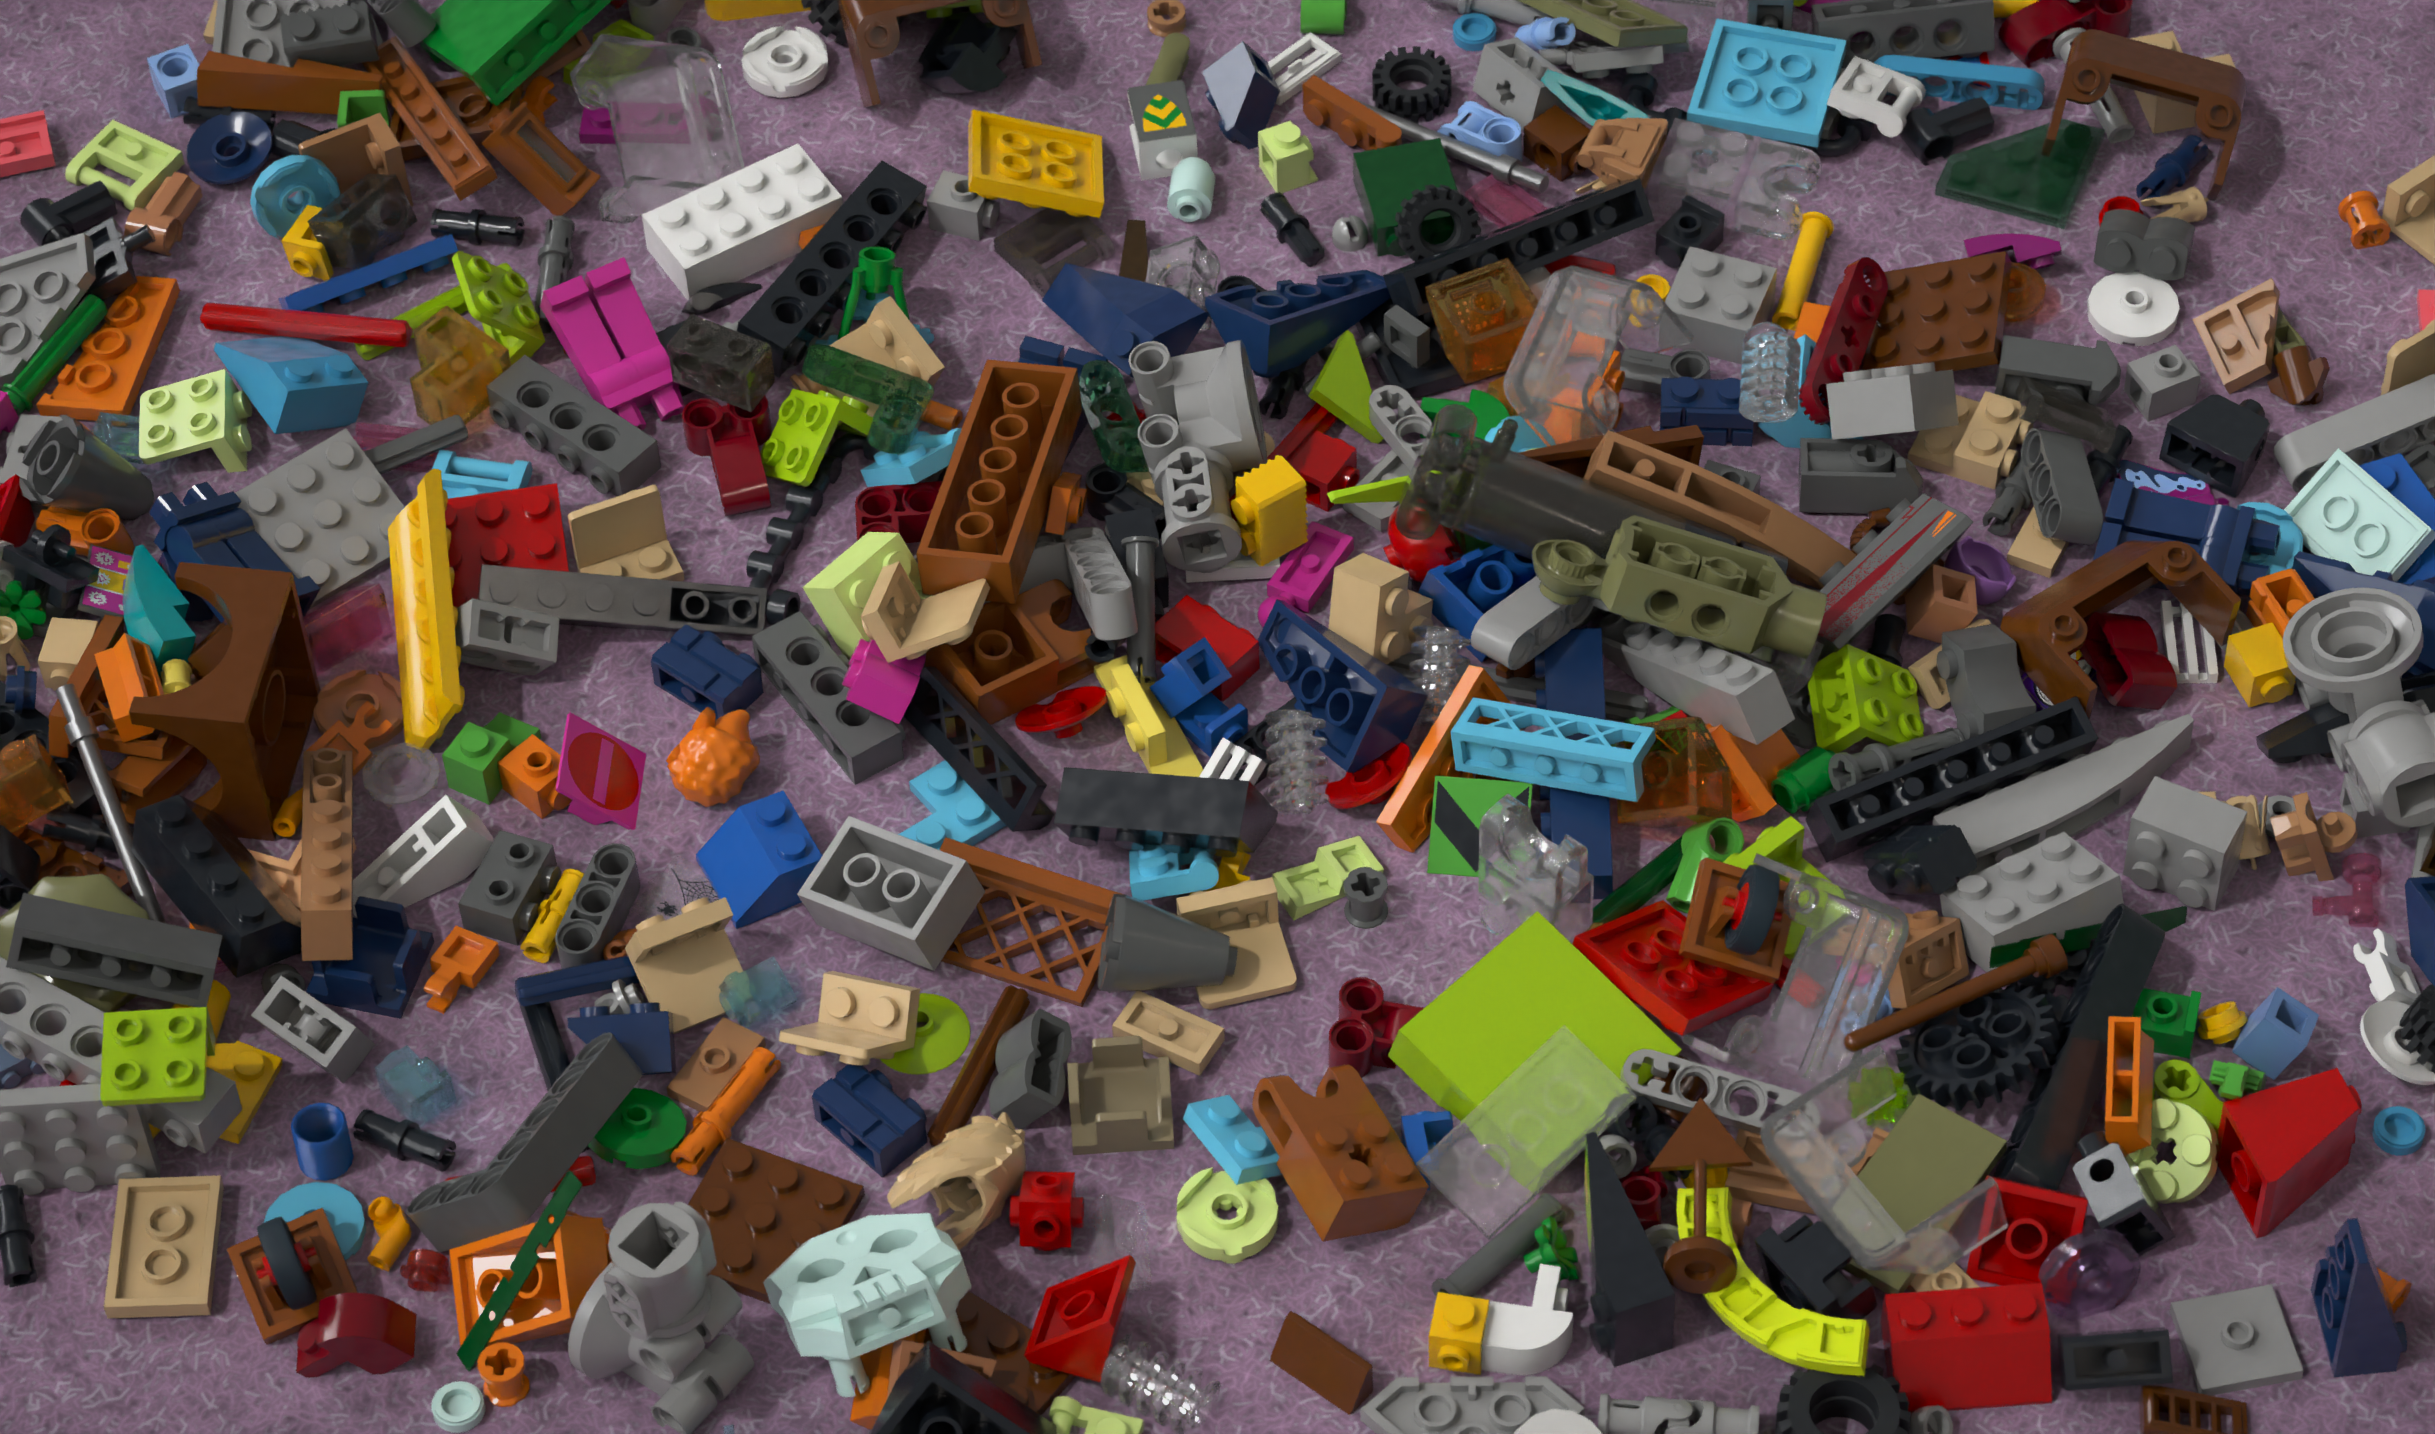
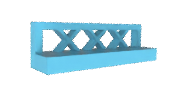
(1546, 754)

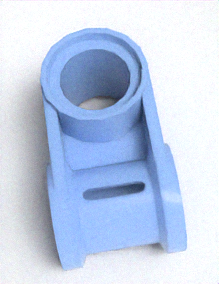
(1485, 130)

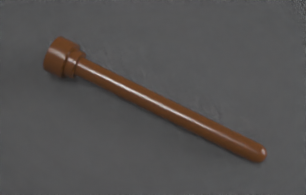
(2043, 959)

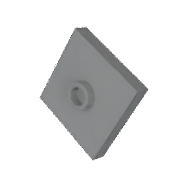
(2236, 1340)

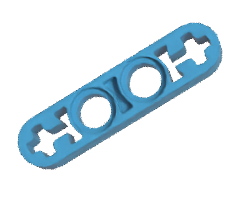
(1961, 74)

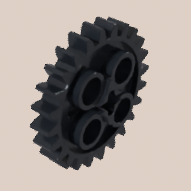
(1980, 1048)

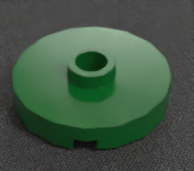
(641, 1130)

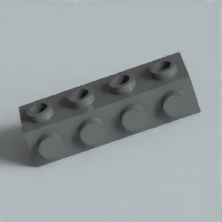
(114, 951)

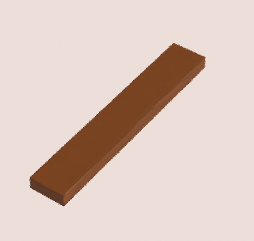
(430, 120)

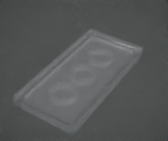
(1526, 1132)

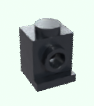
(1691, 225)

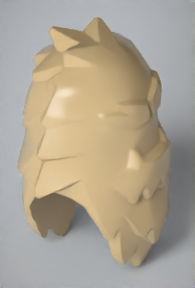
(968, 1173)

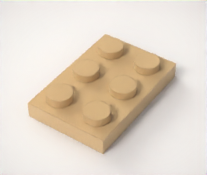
(164, 1247)

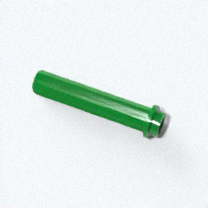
(55, 353)

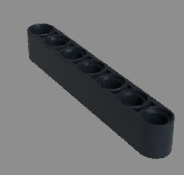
(2068, 1089)

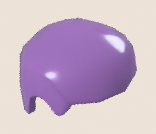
(1988, 566)

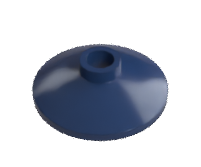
(229, 148)

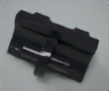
(51, 560)

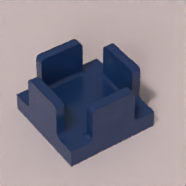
(383, 966)

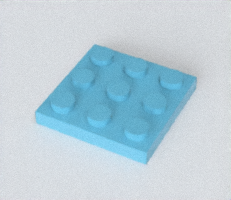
(1767, 82)

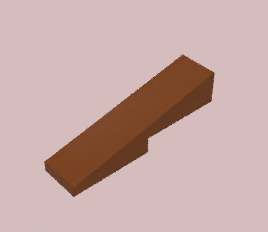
(260, 85)

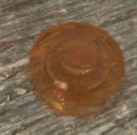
(2025, 293)

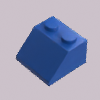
(759, 859)

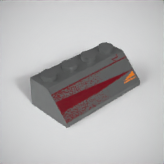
(1886, 567)

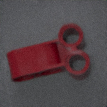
(2035, 28)
(732, 442)
(1366, 1026)

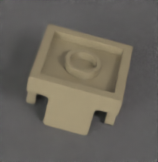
(1120, 1099)

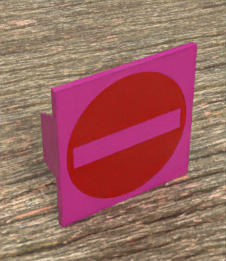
(600, 774)

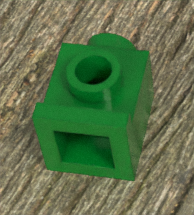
(2169, 1020)

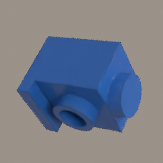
(1189, 677)

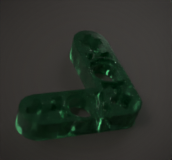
(901, 397)
(1115, 439)

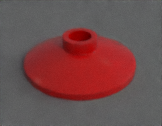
(1064, 713)
(1372, 782)

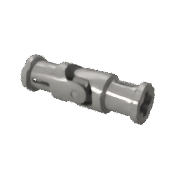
(1646, 1417)

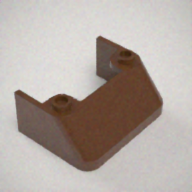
(874, 32)
(2107, 58)
(2055, 620)

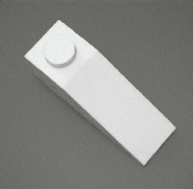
(427, 857)

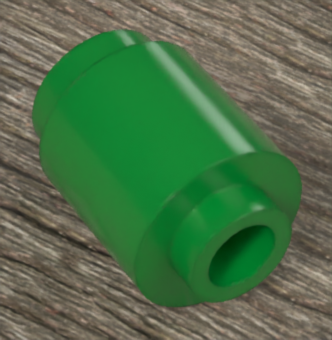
(1803, 781)

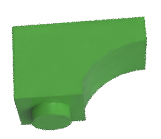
(474, 755)

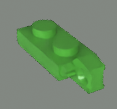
(2236, 1079)

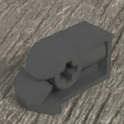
(2073, 369)
(1854, 476)

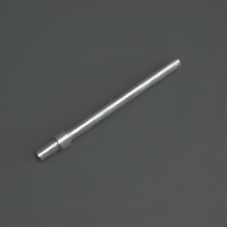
(1503, 167)
(83, 735)

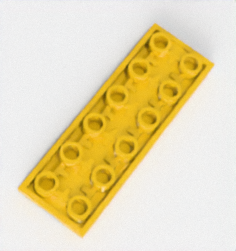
(425, 614)

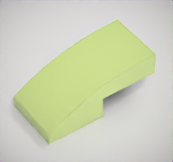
(1321, 881)

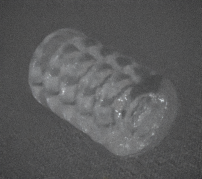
(1769, 374)
(1437, 667)
(1295, 761)
(1155, 1388)

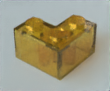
(455, 367)

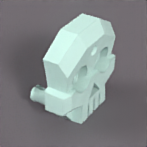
(869, 1290)

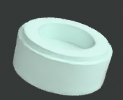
(458, 1406)

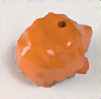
(714, 758)

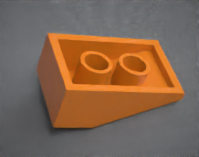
(552, 1289)

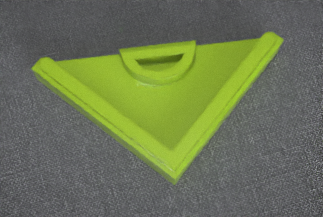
(1346, 388)

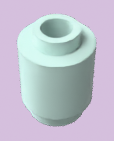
(1191, 190)

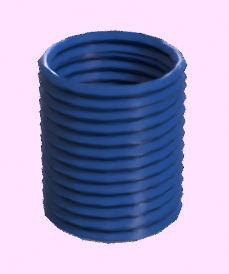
(322, 1141)

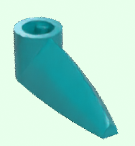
(1588, 100)

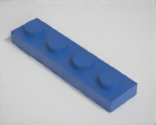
(387, 271)

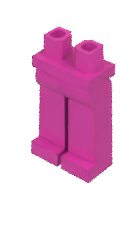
(613, 343)

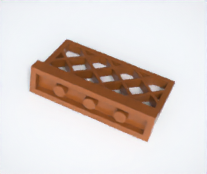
(92, 695)
(1040, 891)

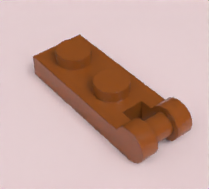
(1347, 117)

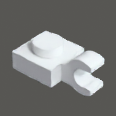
(2389, 976)

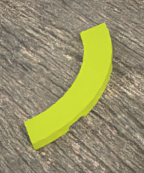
(1764, 1319)

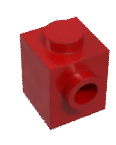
(1326, 466)

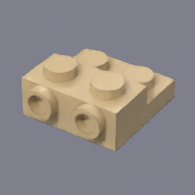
(1977, 448)

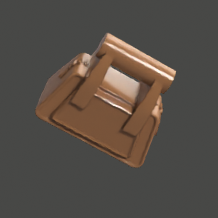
(1628, 148)

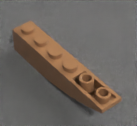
(1714, 502)
(327, 856)

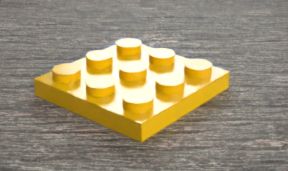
(1035, 164)

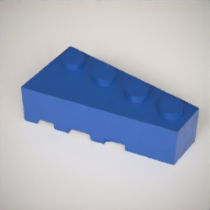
(1474, 586)

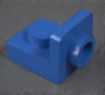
(1212, 720)
(1423, 1132)

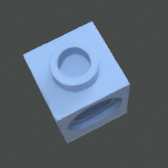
(174, 77)

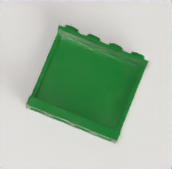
(504, 39)

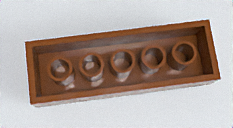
(1000, 479)

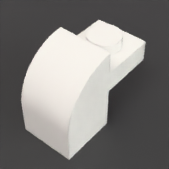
(1526, 1337)

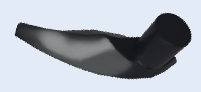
(718, 297)

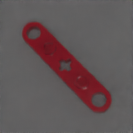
(1844, 334)

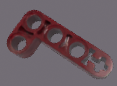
(896, 509)

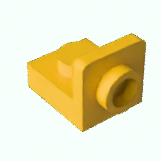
(303, 251)

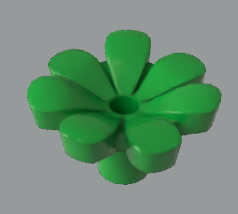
(22, 608)
(1553, 1251)

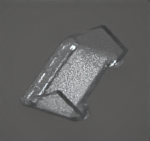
(665, 117)

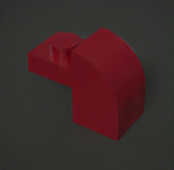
(357, 1330)

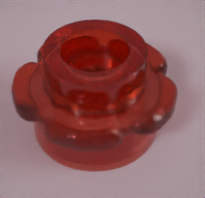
(425, 1270)

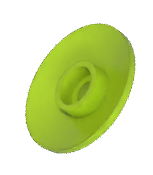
(937, 1042)

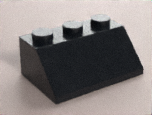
(950, 1398)

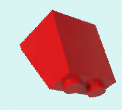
(2286, 1144)

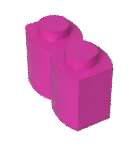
(881, 685)

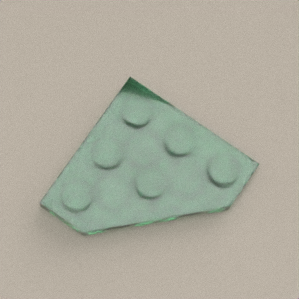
(2018, 180)

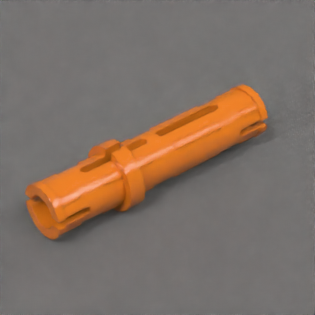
(715, 1124)

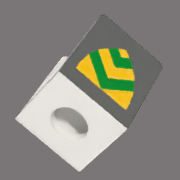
(1161, 127)

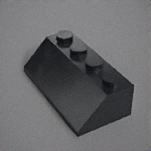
(1162, 811)
(217, 883)

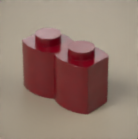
(2128, 661)

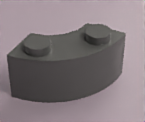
(1983, 679)

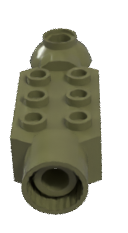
(1686, 587)

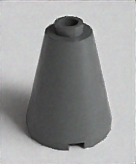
(82, 473)
(1160, 950)

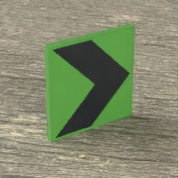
(1457, 818)

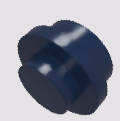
(21, 689)

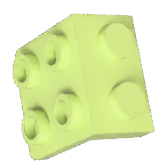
(195, 417)

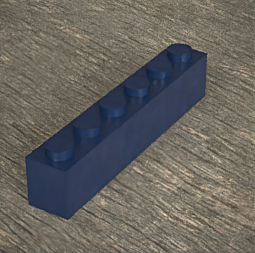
(1576, 687)

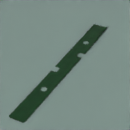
(2081, 937)
(522, 1267)

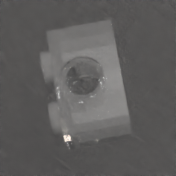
(1186, 268)

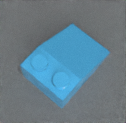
(296, 382)

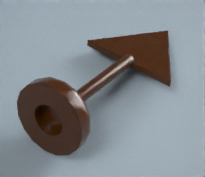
(1700, 1143)

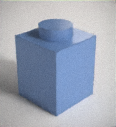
(2275, 1033)

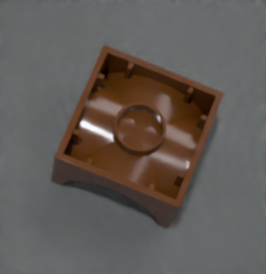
(254, 704)

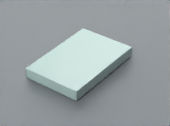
(2358, 520)

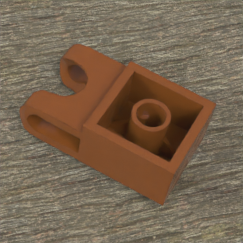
(1016, 653)
(1339, 1154)

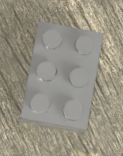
(891, 892)
(2032, 895)

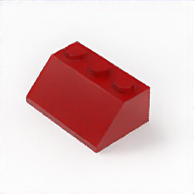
(1969, 1346)

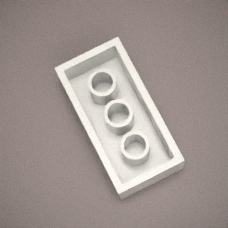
(740, 221)

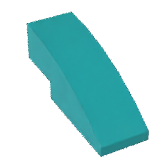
(156, 610)

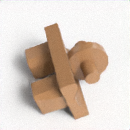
(2306, 839)

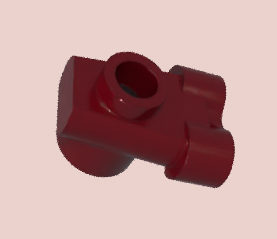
(1645, 1194)

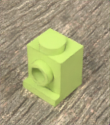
(1285, 157)

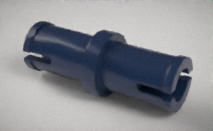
(2173, 168)

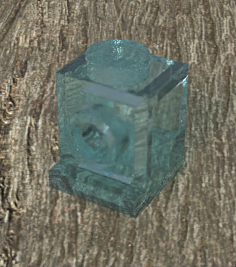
(415, 1085)

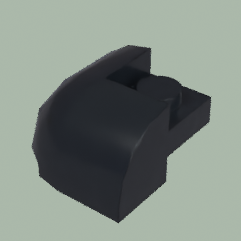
(965, 55)

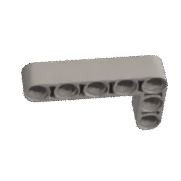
(2364, 432)
(1094, 574)

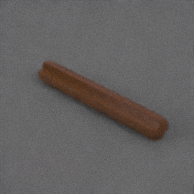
(979, 1065)

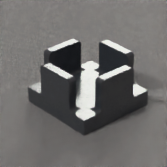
(1805, 1271)

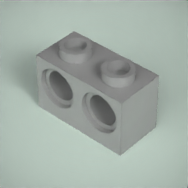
(506, 637)

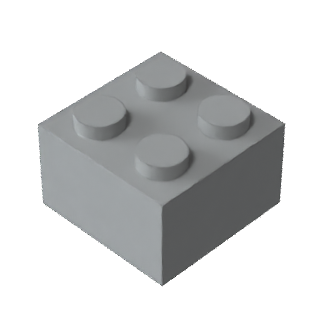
(1721, 300)
(1892, 401)
(2184, 844)

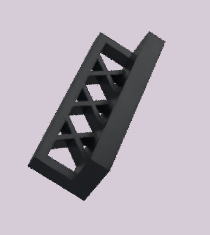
(978, 753)

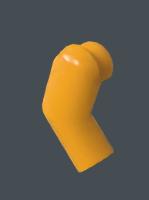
(289, 815)
(392, 1230)

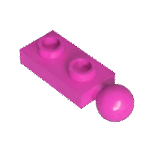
(1307, 570)

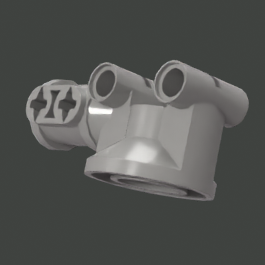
(1195, 461)
(2352, 654)
(657, 1311)

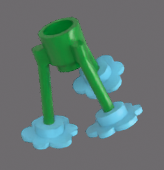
(869, 283)

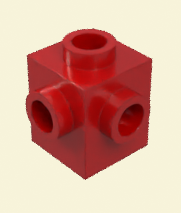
(1047, 1210)

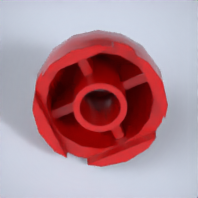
(1420, 555)

